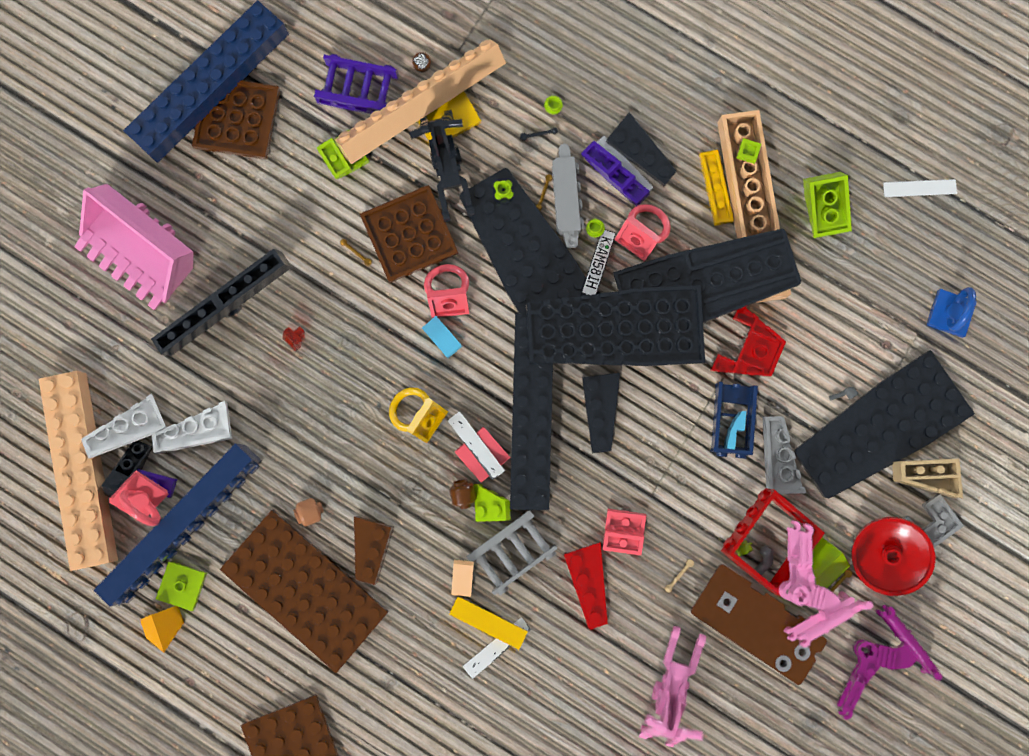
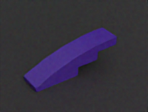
(615, 173)

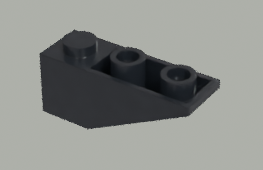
(131, 461)

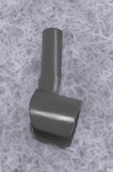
(850, 392)

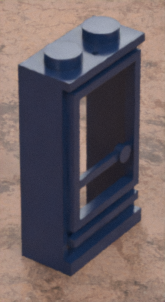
(736, 395)

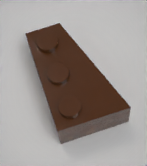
(371, 546)

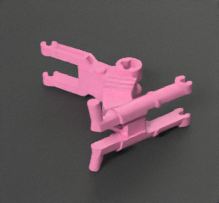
(804, 591)
(672, 695)

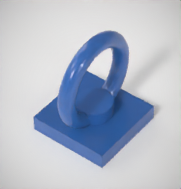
(953, 311)

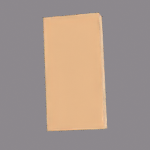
(462, 578)

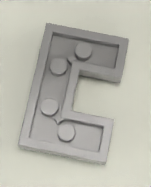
(944, 520)

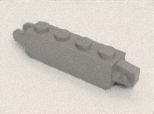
(566, 196)

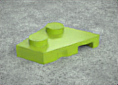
(490, 505)

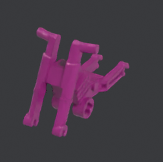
(883, 656)

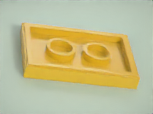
(461, 109)

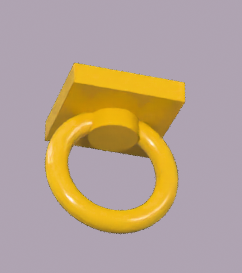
(424, 421)

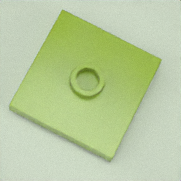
(181, 586)

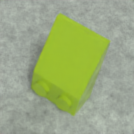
(828, 204)

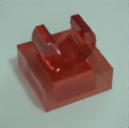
(294, 338)

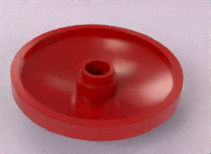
(893, 556)

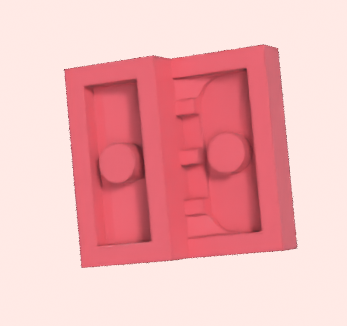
(472, 463)
(624, 532)

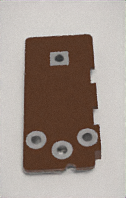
(755, 623)

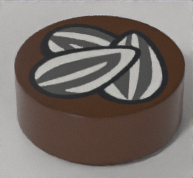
(421, 62)

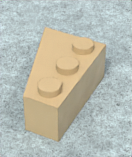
(931, 475)

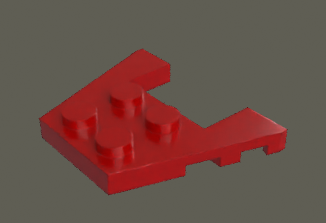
(759, 351)

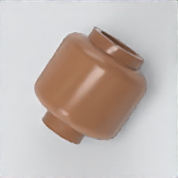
(308, 512)

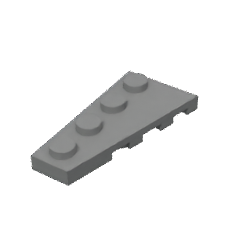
(779, 458)

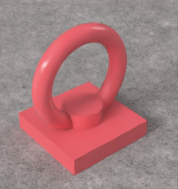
(638, 237)
(448, 301)
(140, 498)

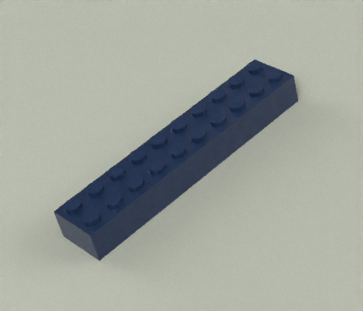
(207, 81)
(178, 525)

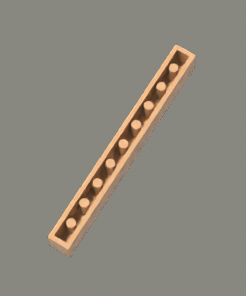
(420, 101)

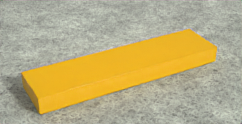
(716, 187)
(488, 622)

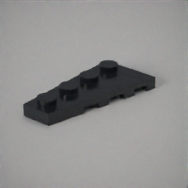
(639, 148)
(600, 405)

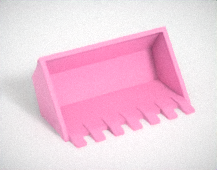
(133, 243)

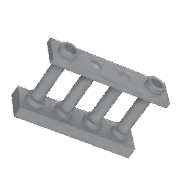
(495, 545)

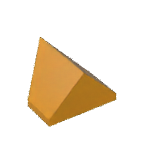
(162, 627)

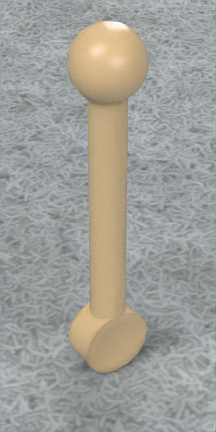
(689, 563)

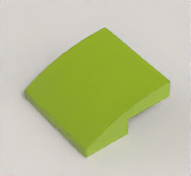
(336, 160)

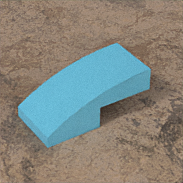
(442, 337)
(737, 424)

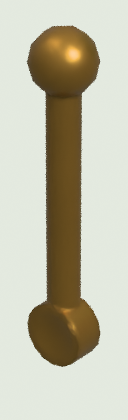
(548, 178)
(367, 261)
(847, 574)

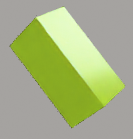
(827, 563)

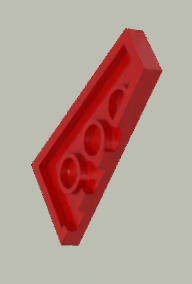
(588, 579)

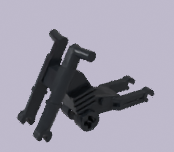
(445, 158)

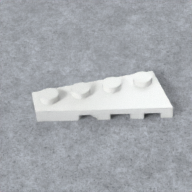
(134, 424)
(204, 428)

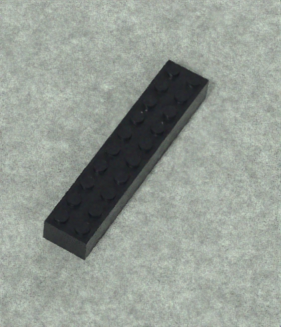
(530, 426)

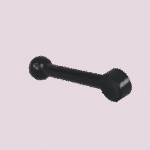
(524, 136)

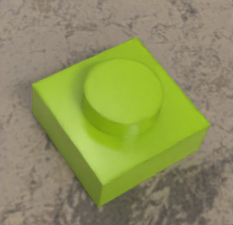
(748, 150)

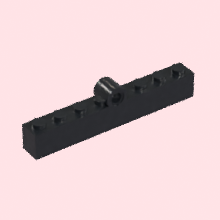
(222, 303)

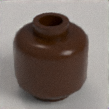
(462, 493)

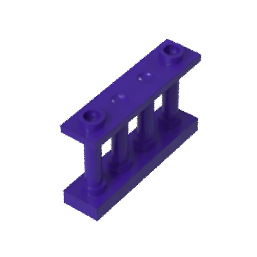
(344, 100)

